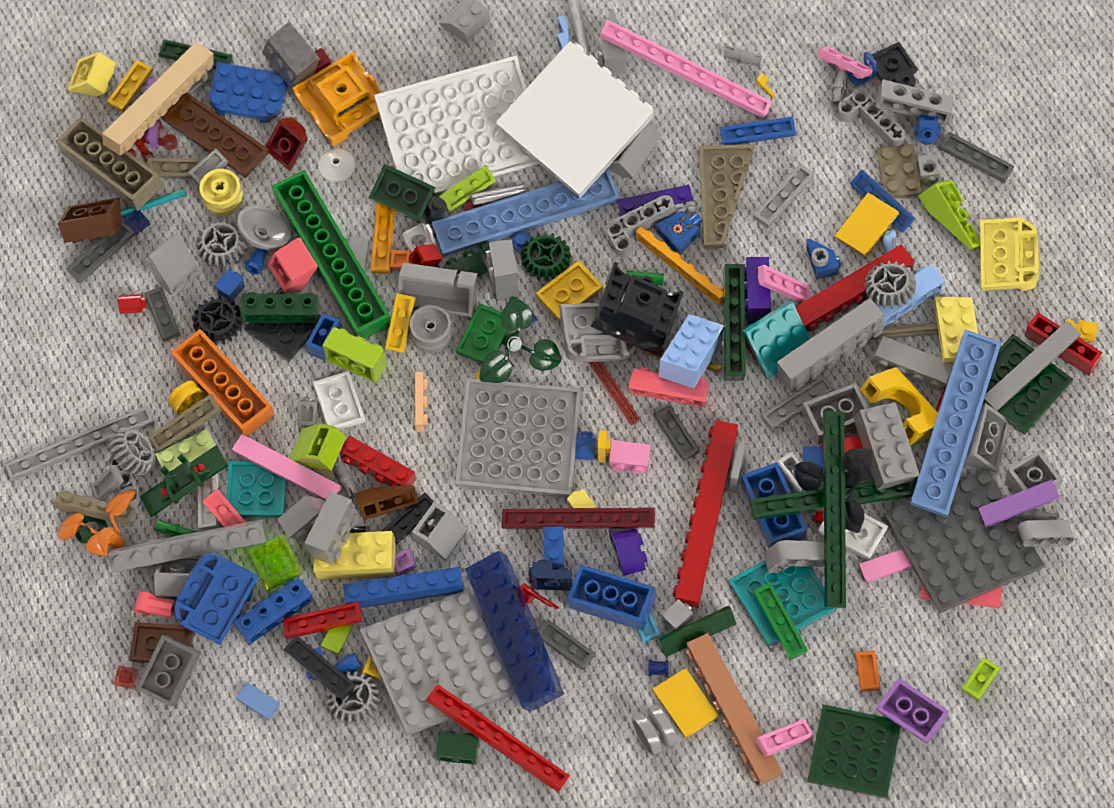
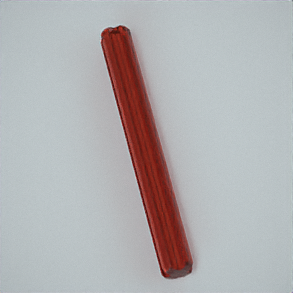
(615, 392)

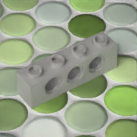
(913, 101)

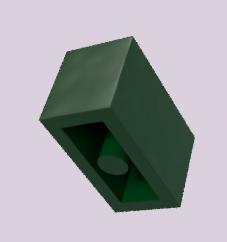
(457, 747)

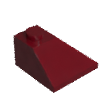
(287, 142)

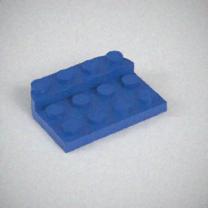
(247, 92)
(213, 596)

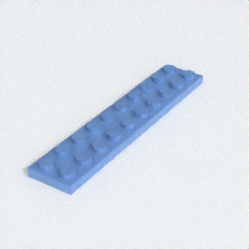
(520, 213)
(955, 423)

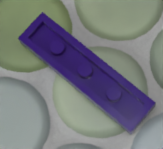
(678, 194)

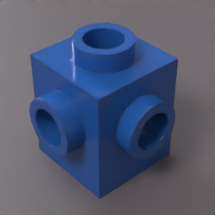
(927, 129)

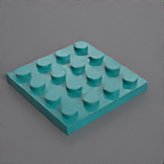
(797, 589)

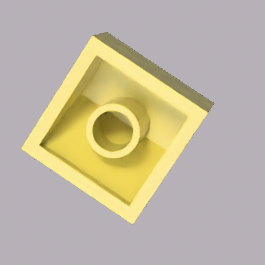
(92, 75)

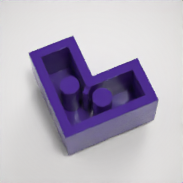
(628, 550)

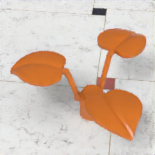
(106, 537)

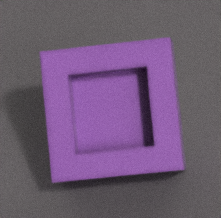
(404, 561)

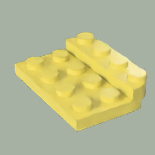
(1009, 254)

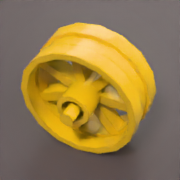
(185, 397)

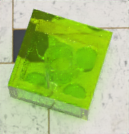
(275, 562)

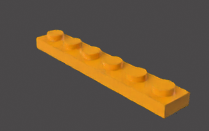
(675, 261)

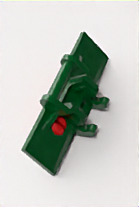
(183, 480)

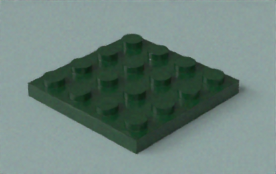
(1037, 396)
(854, 751)

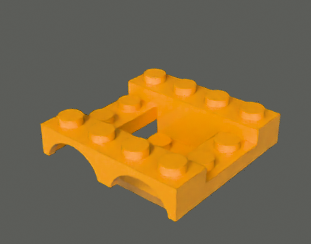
(323, 101)

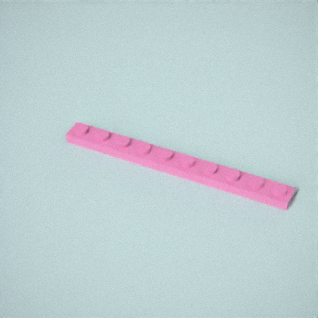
(686, 69)

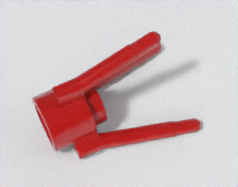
(530, 595)

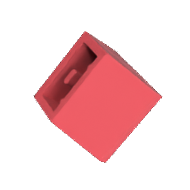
(292, 266)

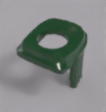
(84, 533)

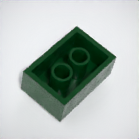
(402, 193)

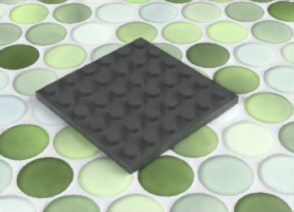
(958, 553)

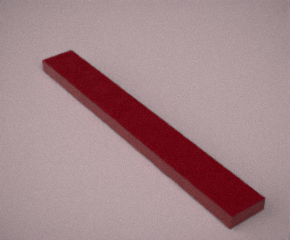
(579, 518)

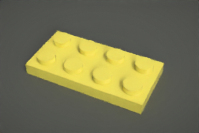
(952, 318)

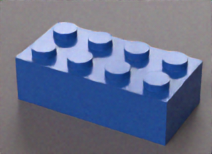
(770, 482)
(611, 597)

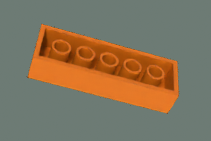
(218, 376)

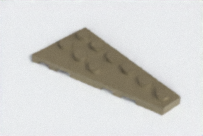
(722, 179)

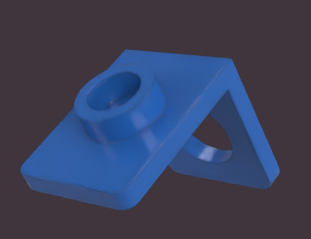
(857, 81)

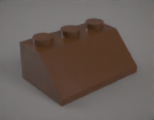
(91, 220)

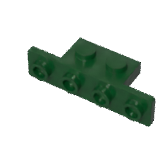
(470, 261)

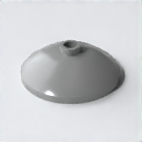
(263, 227)

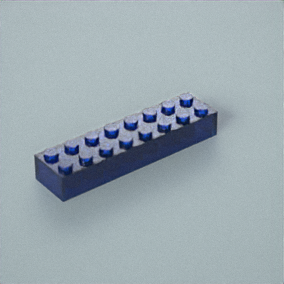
(514, 631)

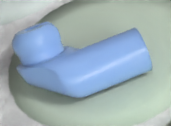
(887, 239)

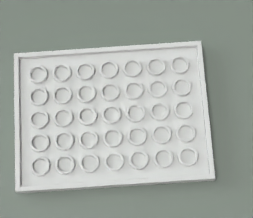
(449, 126)

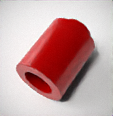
(131, 303)

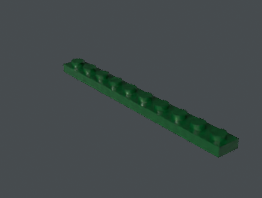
(814, 500)
(834, 510)

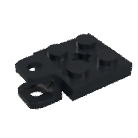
(904, 67)

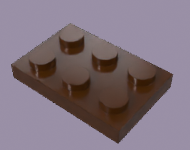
(147, 636)

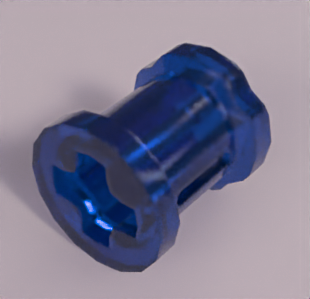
(658, 668)

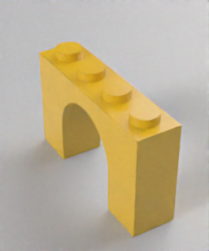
(895, 386)

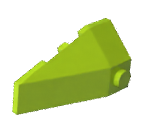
(943, 204)

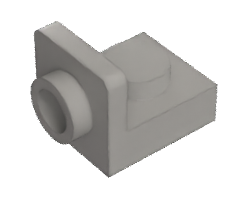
(307, 411)

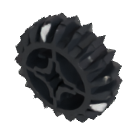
(220, 306)

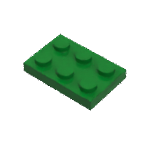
(482, 335)

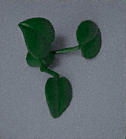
(543, 358)

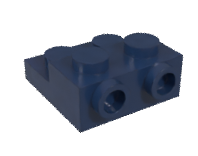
(545, 578)

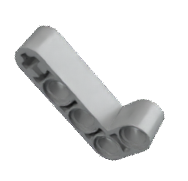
(892, 134)
(638, 215)
(794, 553)

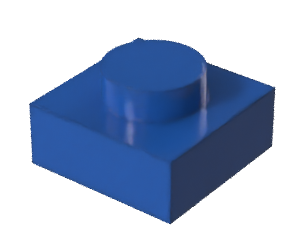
(519, 240)

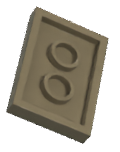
(899, 170)

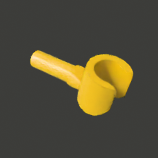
(761, 82)

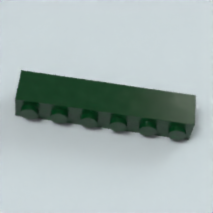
(734, 322)

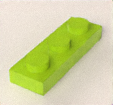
(465, 188)

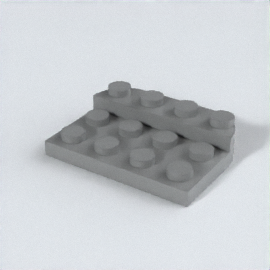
(587, 343)

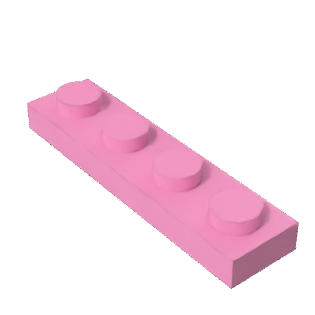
(783, 284)

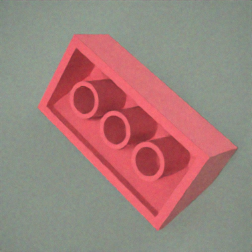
(650, 385)

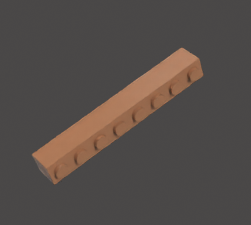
(732, 707)

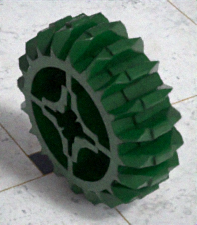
(545, 265)

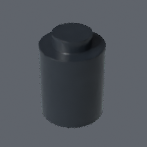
(435, 210)

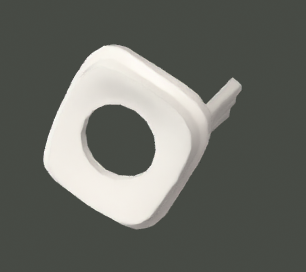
(419, 229)

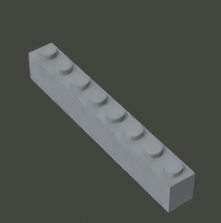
(187, 545)

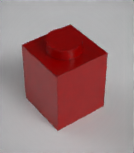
(426, 255)

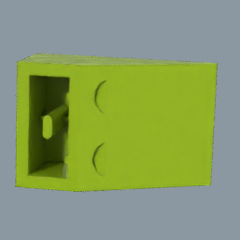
(318, 446)

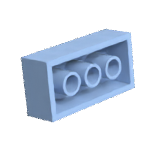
(691, 351)

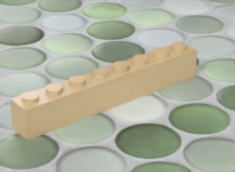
(158, 99)

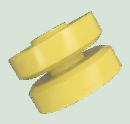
(221, 192)

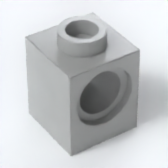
(928, 162)

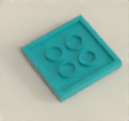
(776, 337)
(255, 490)

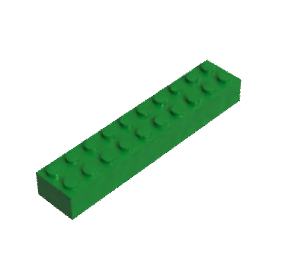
(332, 254)

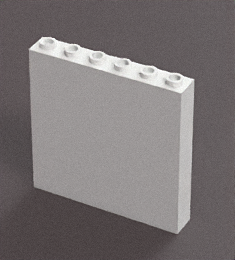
(575, 118)

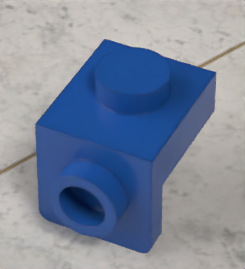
(585, 445)

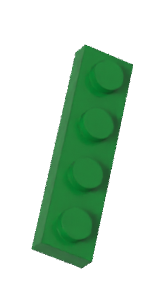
(780, 621)

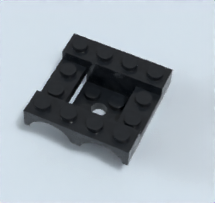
(636, 322)

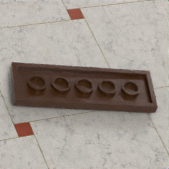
(213, 131)

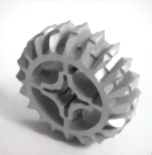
(208, 251)
(886, 280)
(132, 451)
(364, 709)

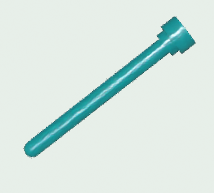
(155, 202)

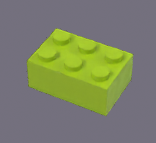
(354, 354)

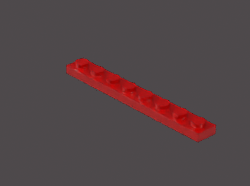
(497, 738)

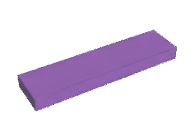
(1019, 503)

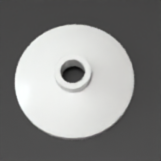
(338, 171)

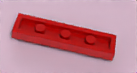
(322, 620)

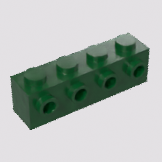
(280, 308)

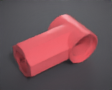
(150, 604)

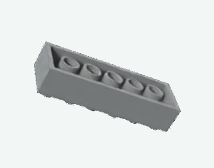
(831, 345)

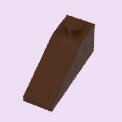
(383, 500)

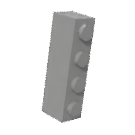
(913, 363)

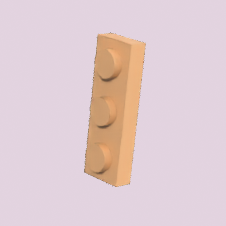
(420, 401)

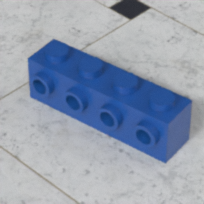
(271, 612)

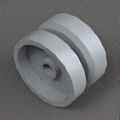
(431, 329)
(654, 730)

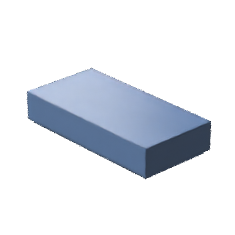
(257, 701)

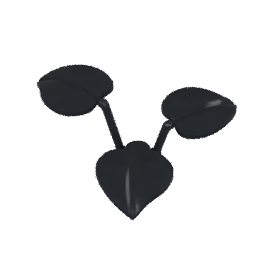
(858, 466)

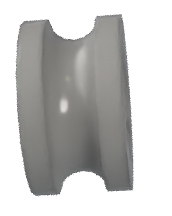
(820, 263)

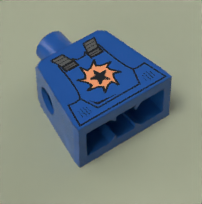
(679, 230)

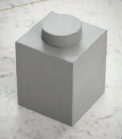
(677, 615)

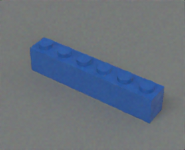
(404, 587)

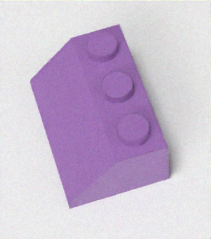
(913, 710)

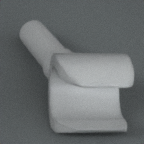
(205, 80)

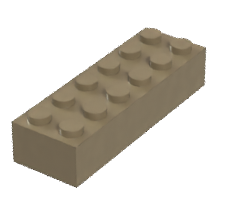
(120, 174)

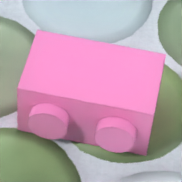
(629, 457)

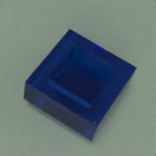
(137, 221)

